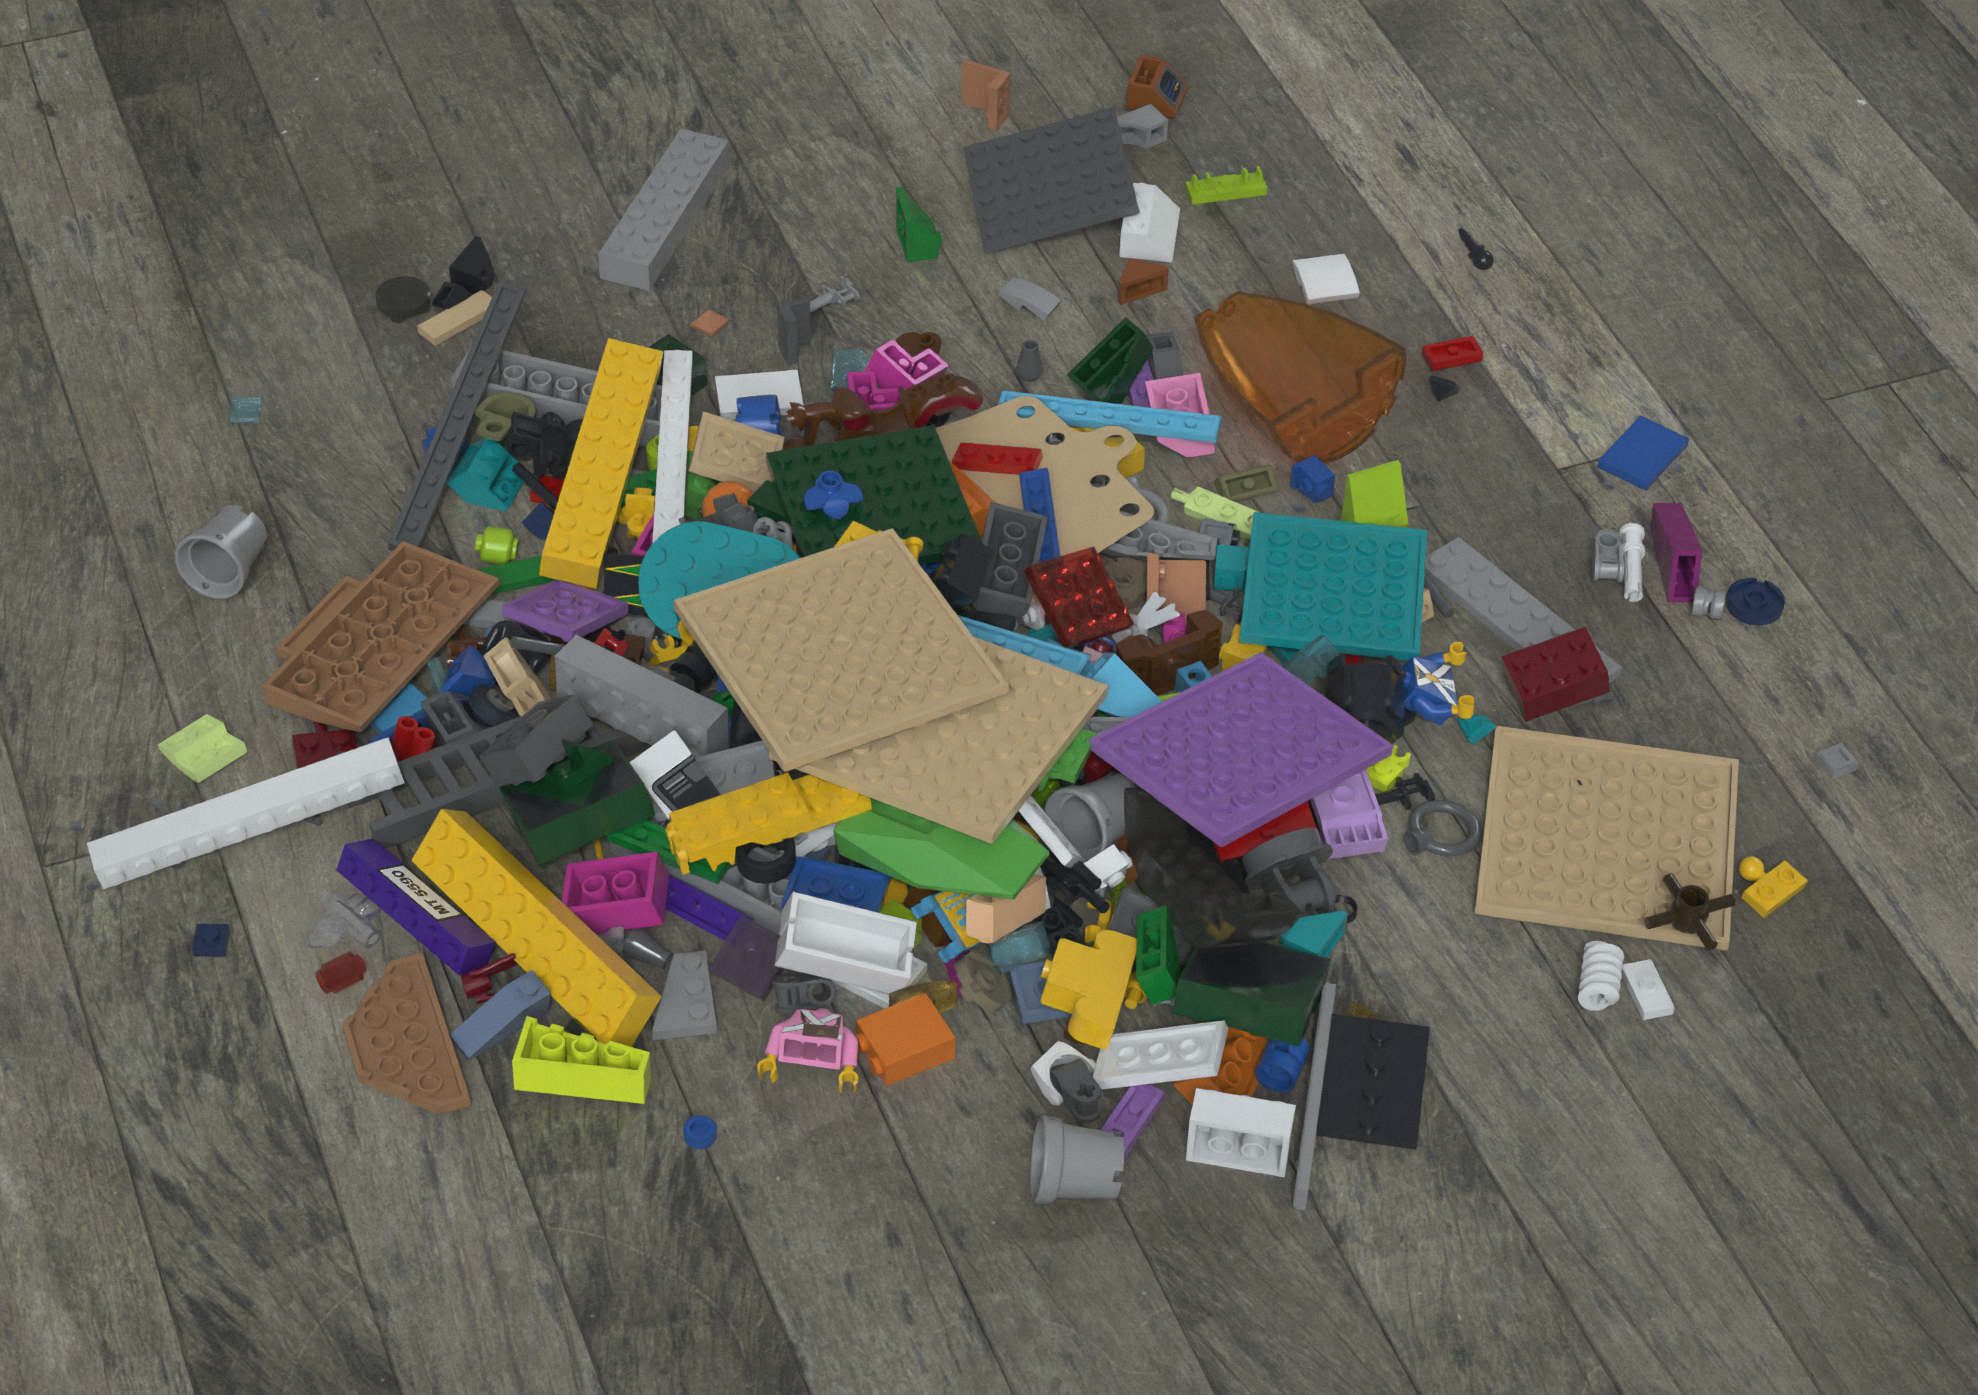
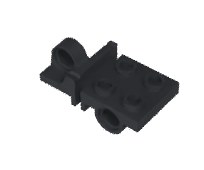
(547, 440)

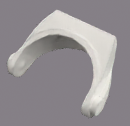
(1058, 1054)

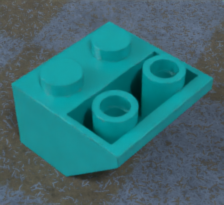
(486, 476)

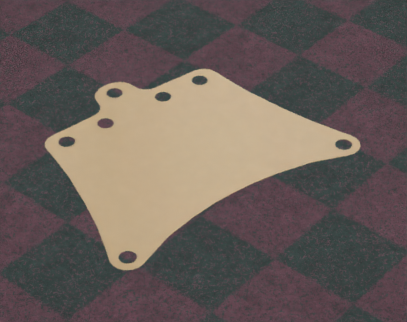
(1083, 513)

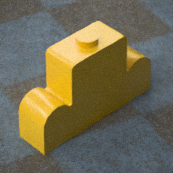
(1090, 984)

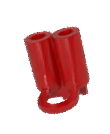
(411, 740)

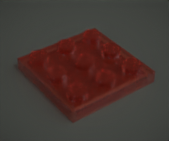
(1078, 597)

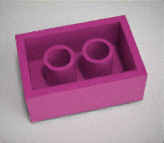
(617, 891)

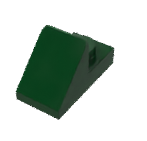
(581, 765)

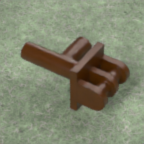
(456, 647)

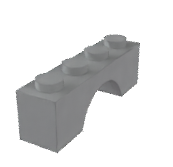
(1143, 127)

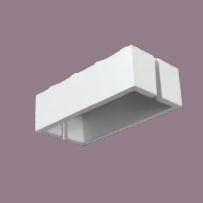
(845, 943)

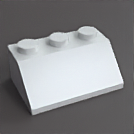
(1154, 229)

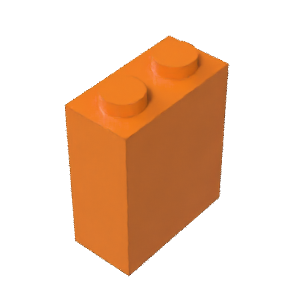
(905, 1039)

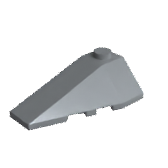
(1165, 540)

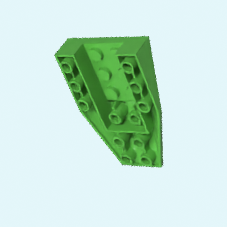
(939, 856)

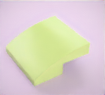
(202, 748)

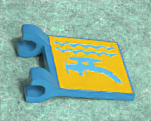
(951, 912)

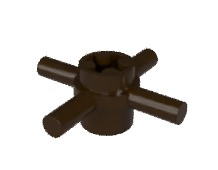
(1690, 910)

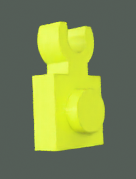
(1384, 773)

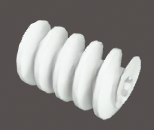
(1600, 975)

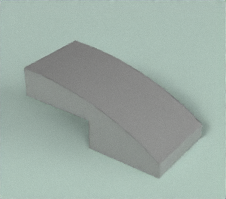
(1033, 297)

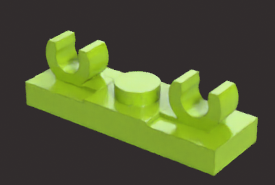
(1226, 187)

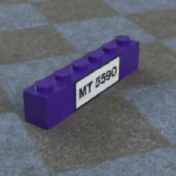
(415, 906)

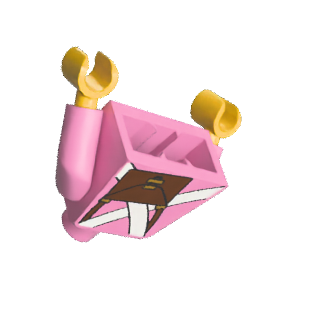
(813, 1040)

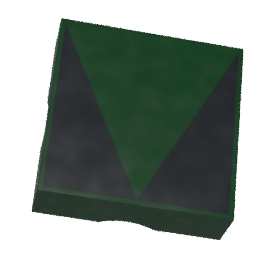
(596, 807)

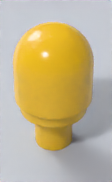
(1134, 992)

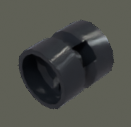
(695, 666)

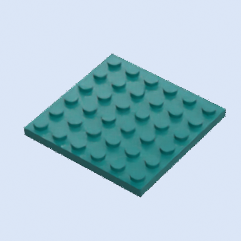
(1335, 581)

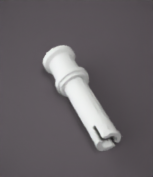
(1633, 553)

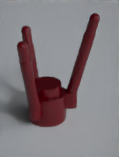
(477, 981)

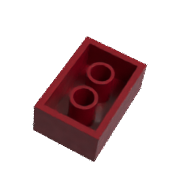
(1555, 674)

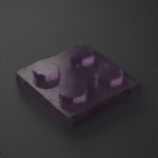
(748, 958)

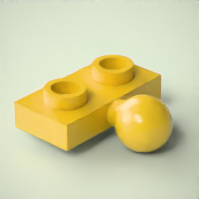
(1771, 888)

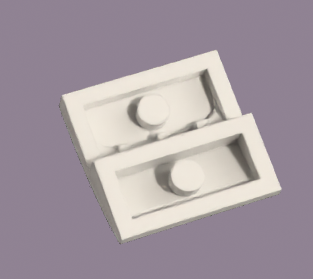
(1326, 278)

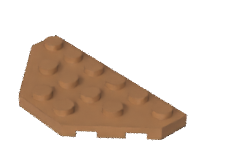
(403, 1040)

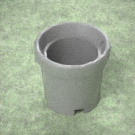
(221, 552)
(1091, 813)
(1074, 1162)

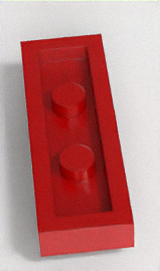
(996, 458)

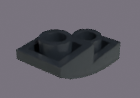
(1058, 928)

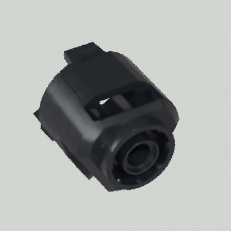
(1369, 693)

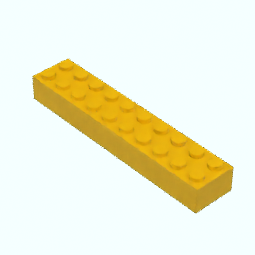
(601, 464)
(537, 927)

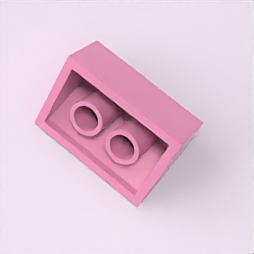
(1180, 394)

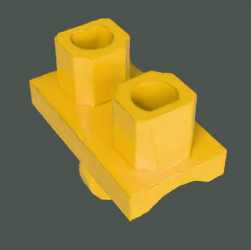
(639, 511)

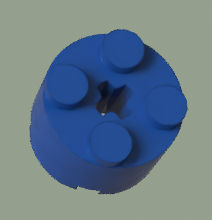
(760, 412)

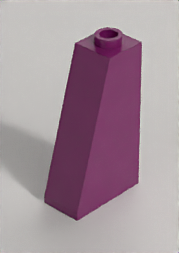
(1676, 551)

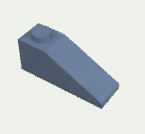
(502, 1015)

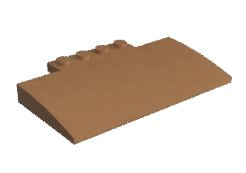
(373, 637)

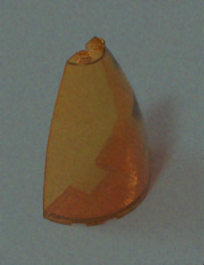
(1301, 372)

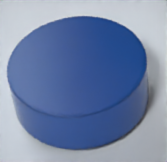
(700, 1132)

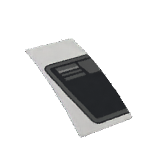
(673, 775)

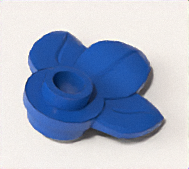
(832, 495)

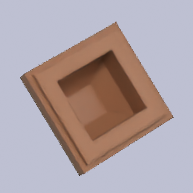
(709, 322)

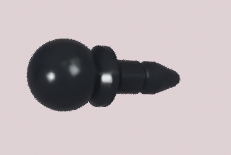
(1481, 258)

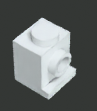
(1109, 867)

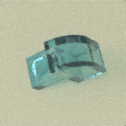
(1020, 946)

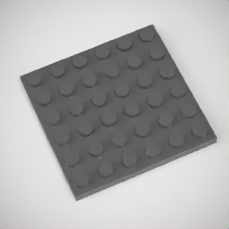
(1050, 180)

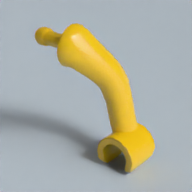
(1102, 924)

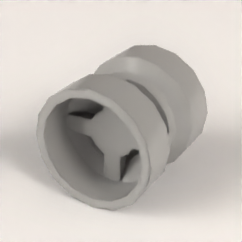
(1701, 603)

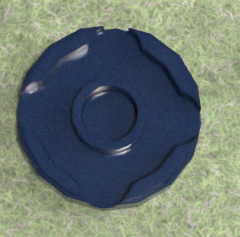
(1755, 601)

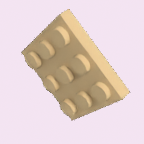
(733, 451)

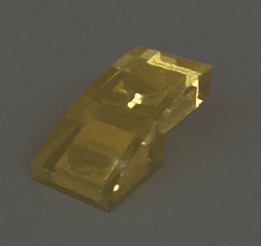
(941, 993)

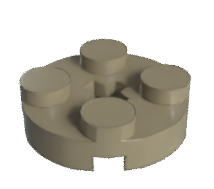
(1135, 573)
(981, 981)

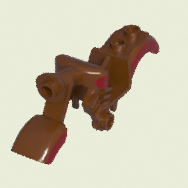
(856, 419)

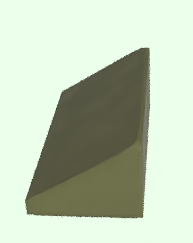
(1247, 484)

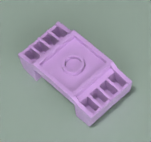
(1350, 818)

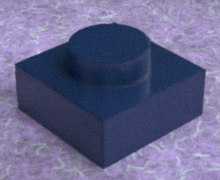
(211, 940)

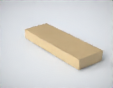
(455, 318)

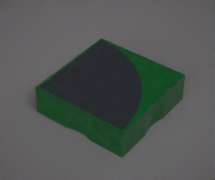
(1253, 989)

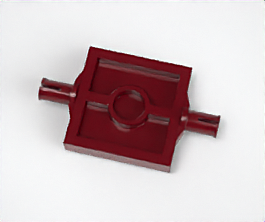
(321, 745)

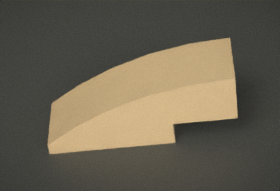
(515, 677)

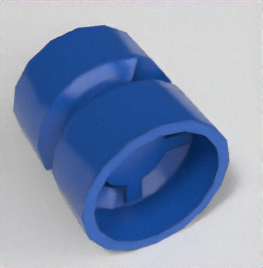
(1281, 1065)

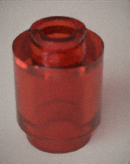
(340, 973)

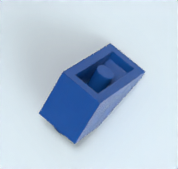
(467, 673)

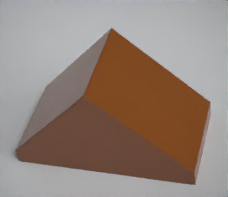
(1141, 280)

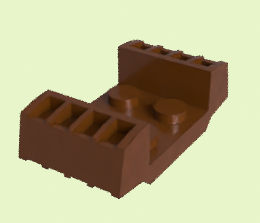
(1160, 663)

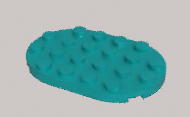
(699, 558)

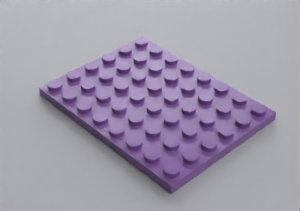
(1240, 748)

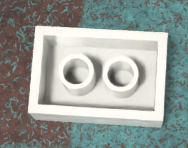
(1240, 1132)

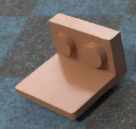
(987, 90)
(1178, 581)

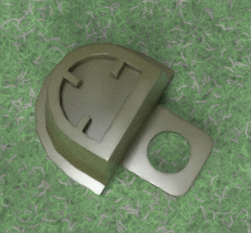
(496, 415)

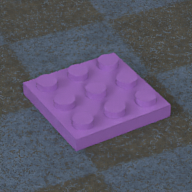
(565, 609)

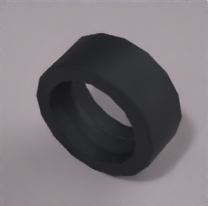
(768, 871)

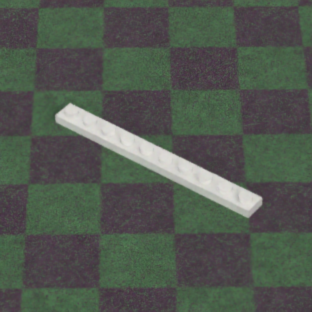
(673, 441)

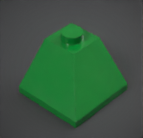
(915, 229)

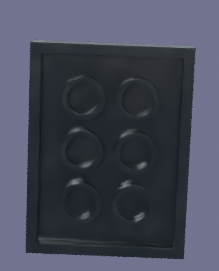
(1373, 1081)

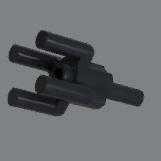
(1069, 885)

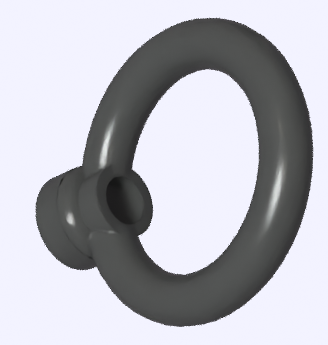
(1420, 839)

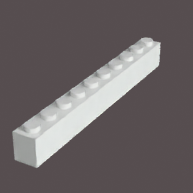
(245, 813)

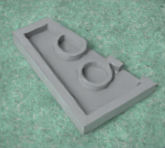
(686, 999)

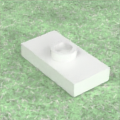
(1647, 989)

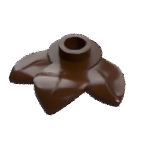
(916, 343)

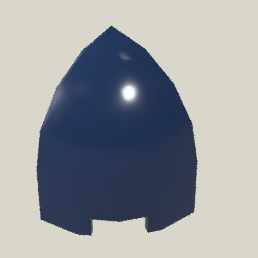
(539, 520)

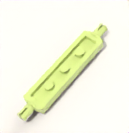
(1212, 506)

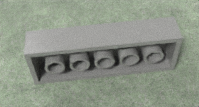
(638, 698)

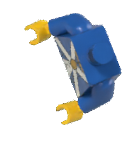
(1431, 687)

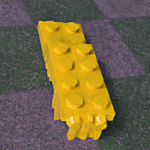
(759, 815)

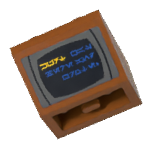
(1156, 84)

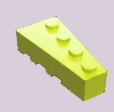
(579, 1065)

